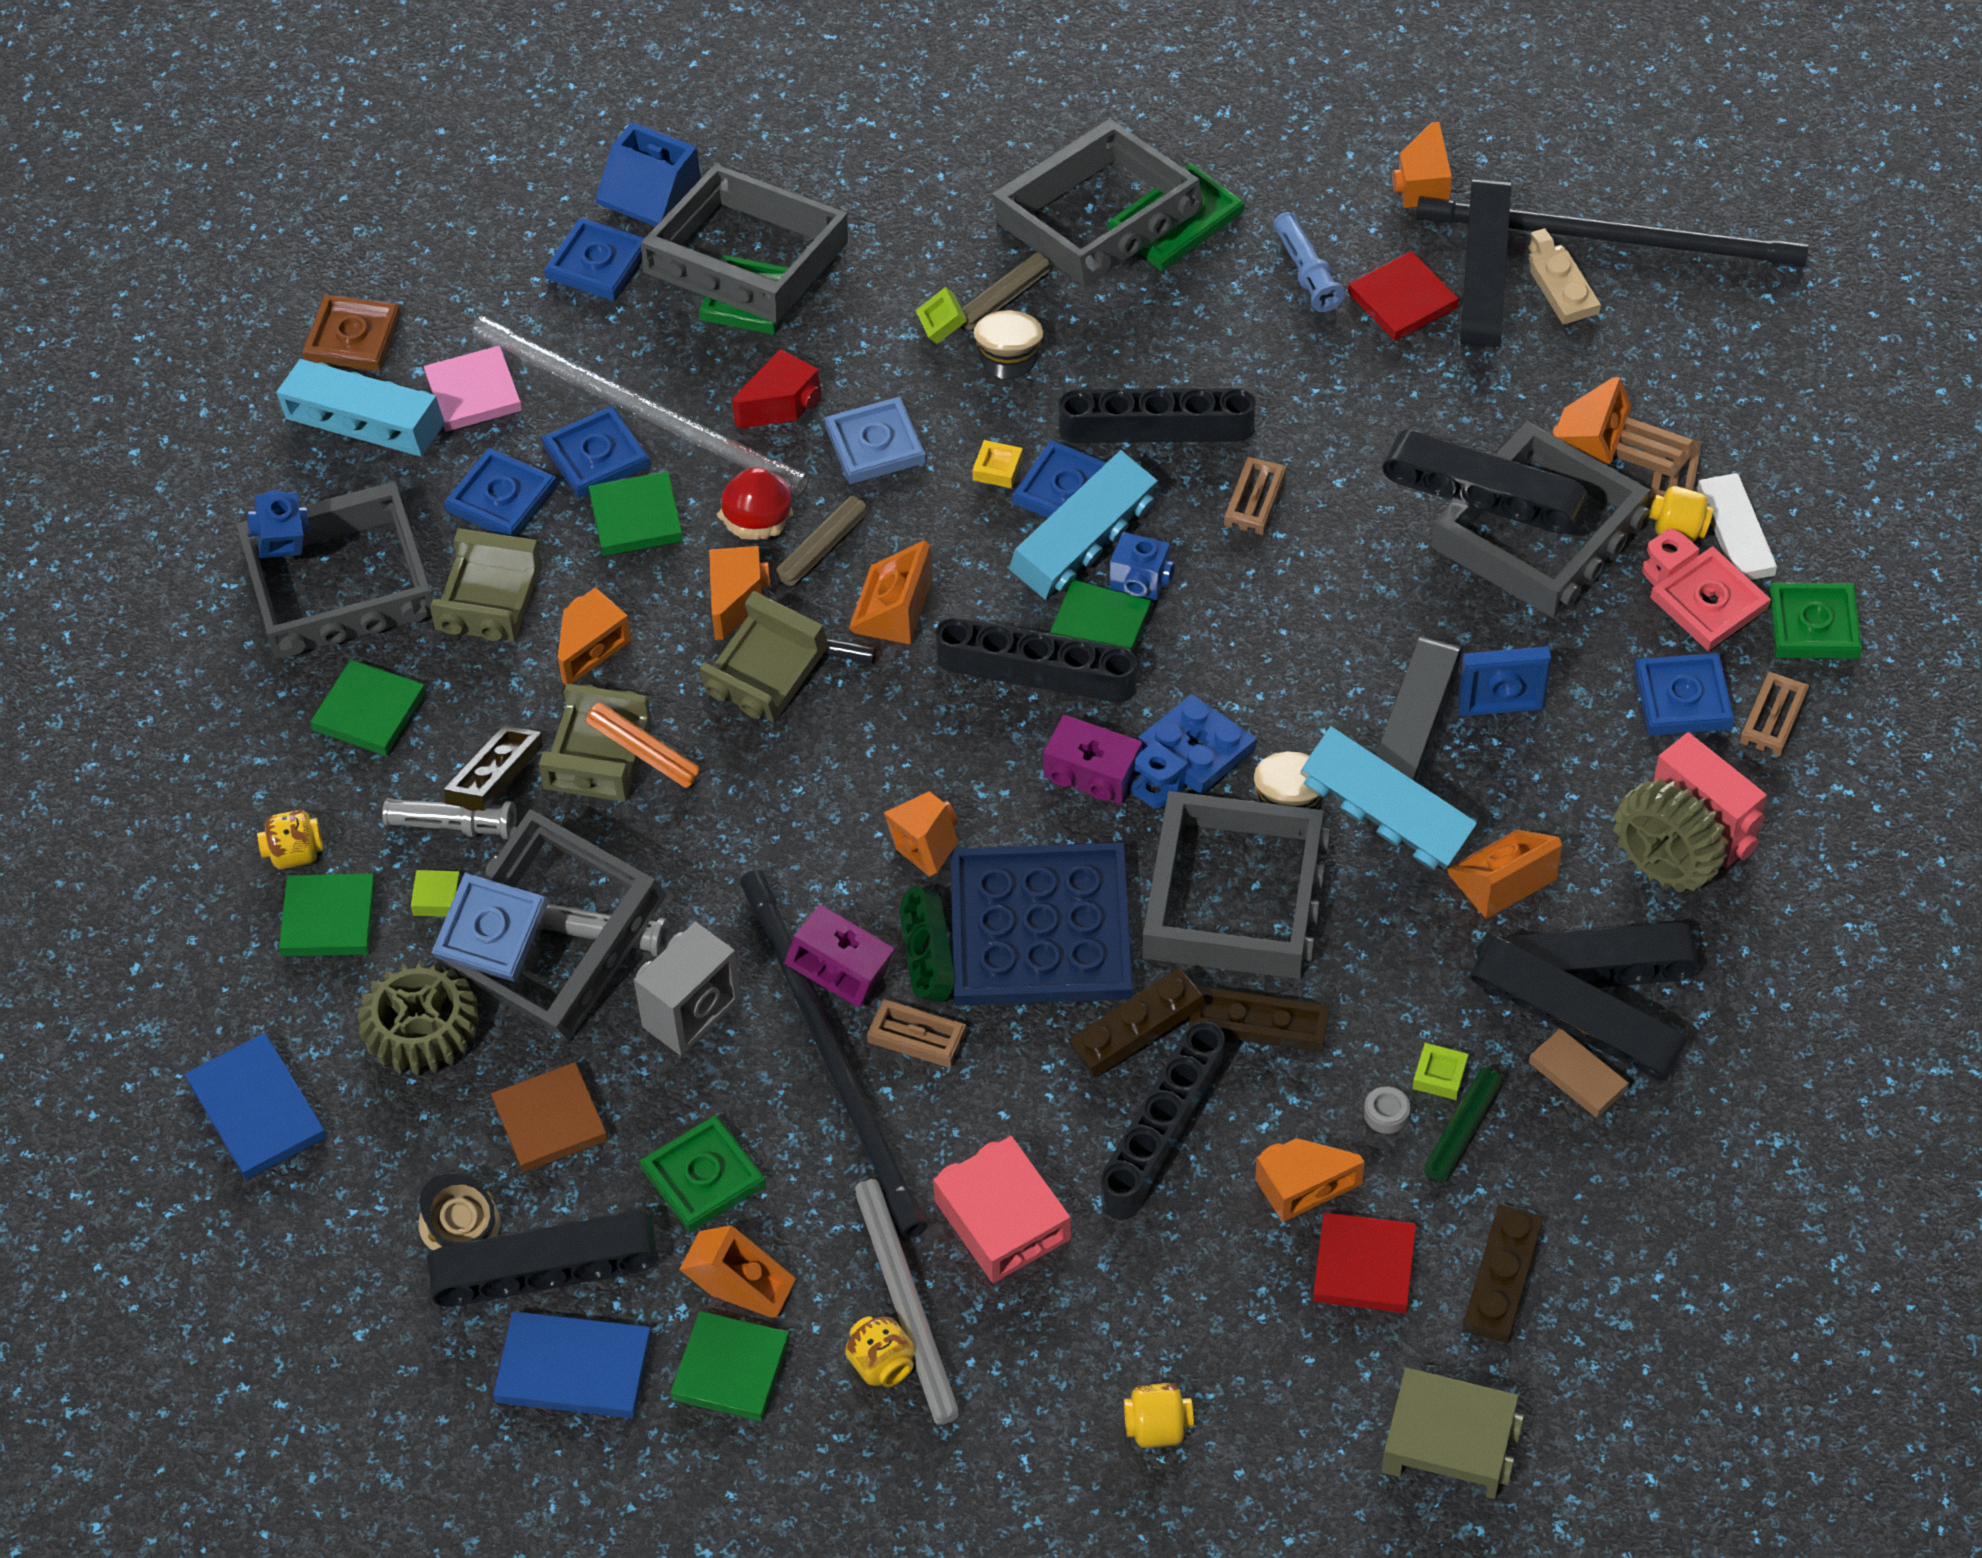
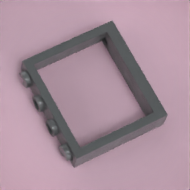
(1075, 165)
(670, 261)
(330, 520)
(1513, 575)
(608, 948)
(1226, 950)

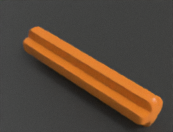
(642, 745)

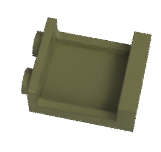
(487, 586)
(766, 659)
(586, 759)
(1452, 1430)

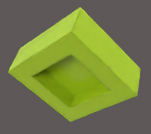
(941, 315)
(434, 892)
(1440, 1071)

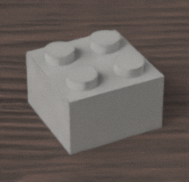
(687, 988)

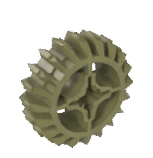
(1670, 835)
(419, 1032)

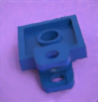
(1172, 762)

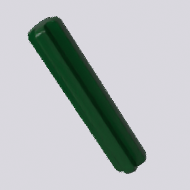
(1463, 1124)

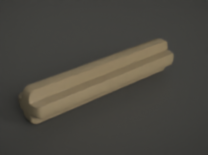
(1005, 289)
(821, 541)

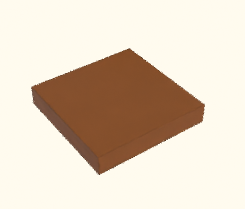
(352, 332)
(549, 1117)

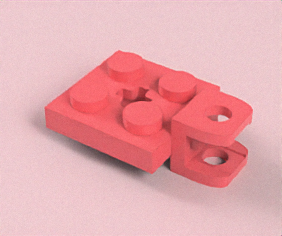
(1688, 576)

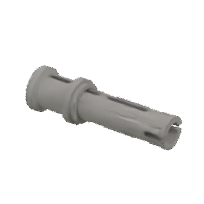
(426, 814)
(589, 925)

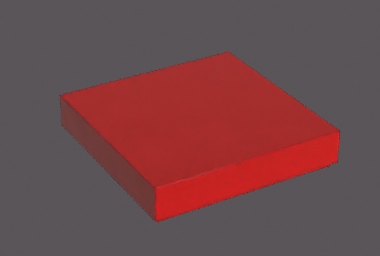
(1403, 295)
(1364, 1262)

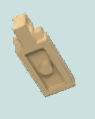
(1561, 279)

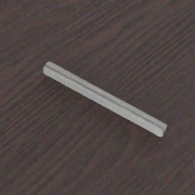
(907, 1301)

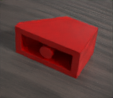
(777, 392)

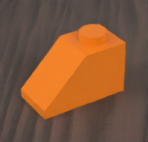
(1423, 168)
(1596, 420)
(733, 579)
(590, 634)
(923, 831)
(1305, 1175)
(737, 1271)

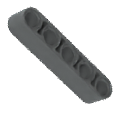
(1419, 706)

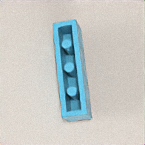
(361, 407)
(1083, 526)
(1386, 798)

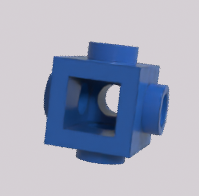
(278, 523)
(1141, 566)

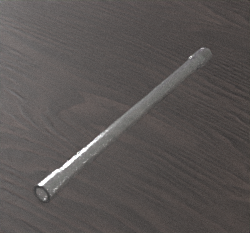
(498, 334)

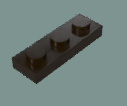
(493, 768)
(1264, 1019)
(1137, 1022)
(1502, 1274)

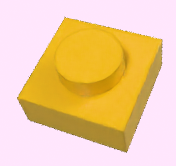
(997, 464)

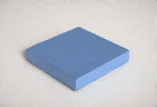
(874, 440)
(490, 927)

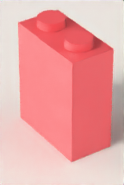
(1725, 790)
(1001, 1208)

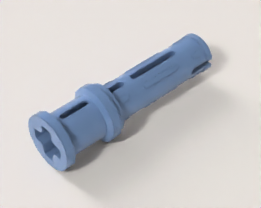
(1313, 272)

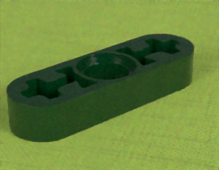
(930, 970)

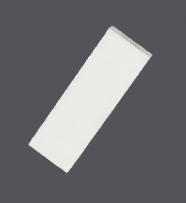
(1737, 526)

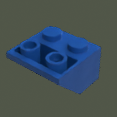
(647, 174)

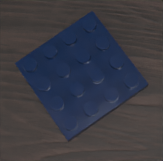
(1040, 924)

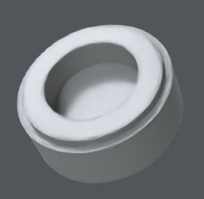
(1386, 1109)

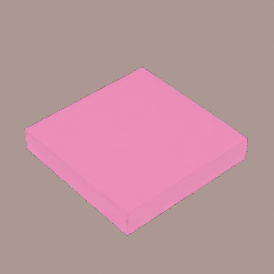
(473, 388)

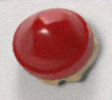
(755, 504)

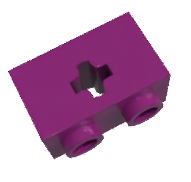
(1091, 759)
(839, 955)

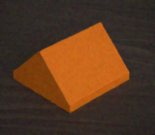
(894, 595)
(1508, 870)

